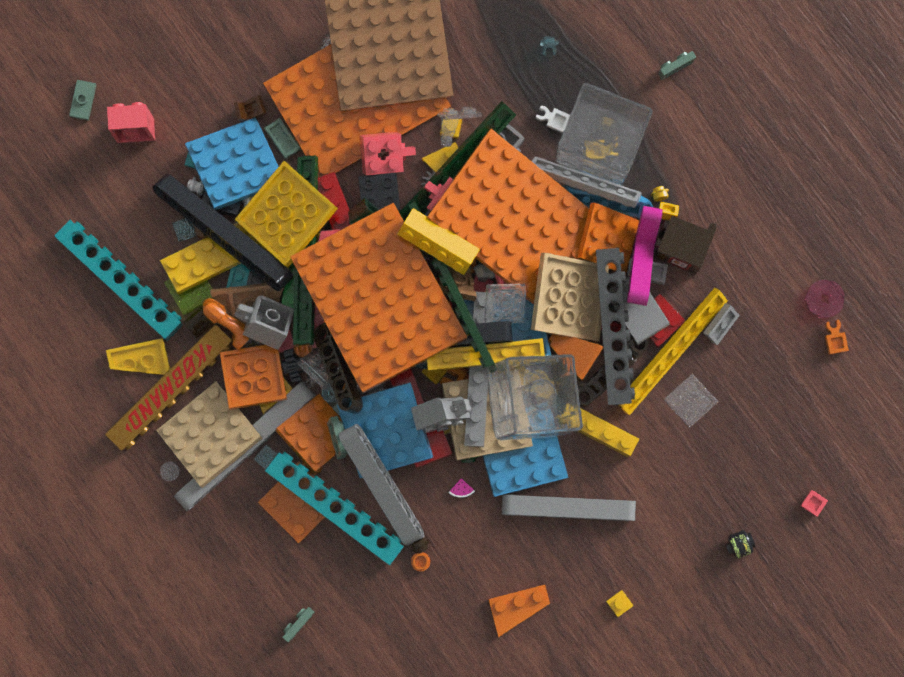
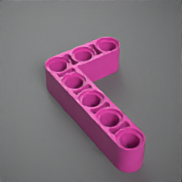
(643, 255)

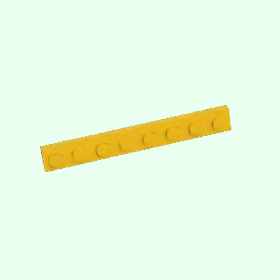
(675, 348)

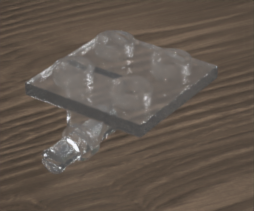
(450, 119)

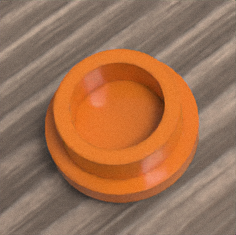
(420, 561)

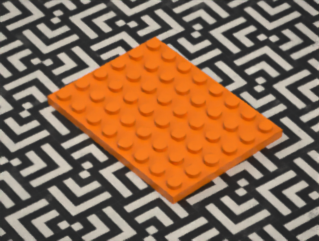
(312, 111)
(510, 212)
(378, 298)

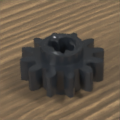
(291, 367)

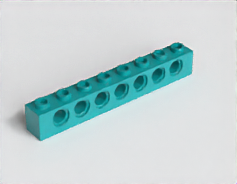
(67, 237)
(386, 553)

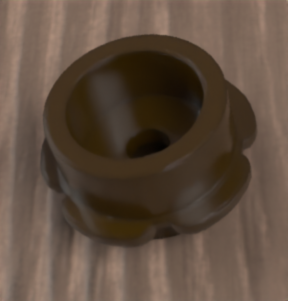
(420, 545)

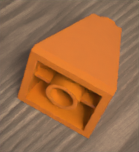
(583, 352)

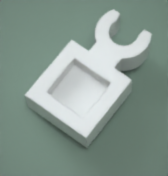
(556, 120)

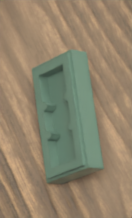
(82, 100)
(282, 138)

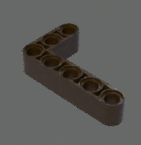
(339, 378)

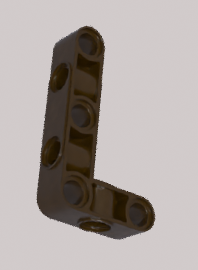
(597, 383)

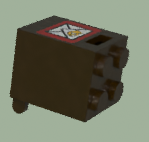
(683, 244)

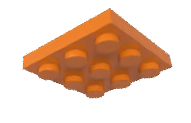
(607, 230)
(253, 376)
(308, 433)
(291, 511)

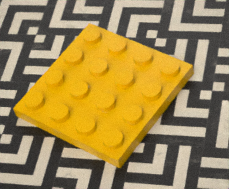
(286, 213)

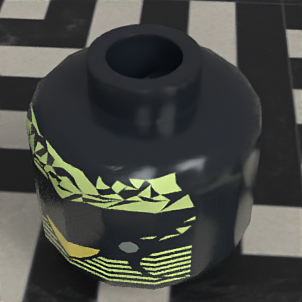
(740, 544)

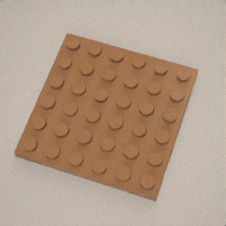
(388, 52)

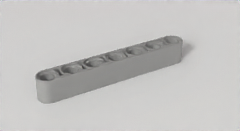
(381, 484)
(568, 507)

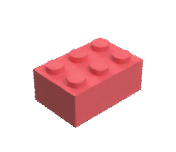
(131, 123)

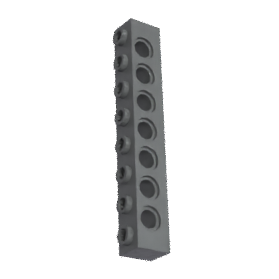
(604, 257)

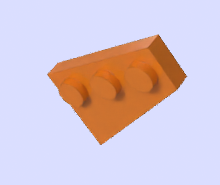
(516, 607)

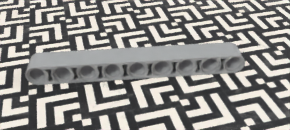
(266, 427)

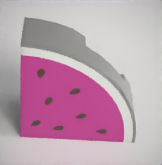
(461, 489)

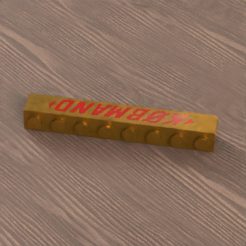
(165, 390)

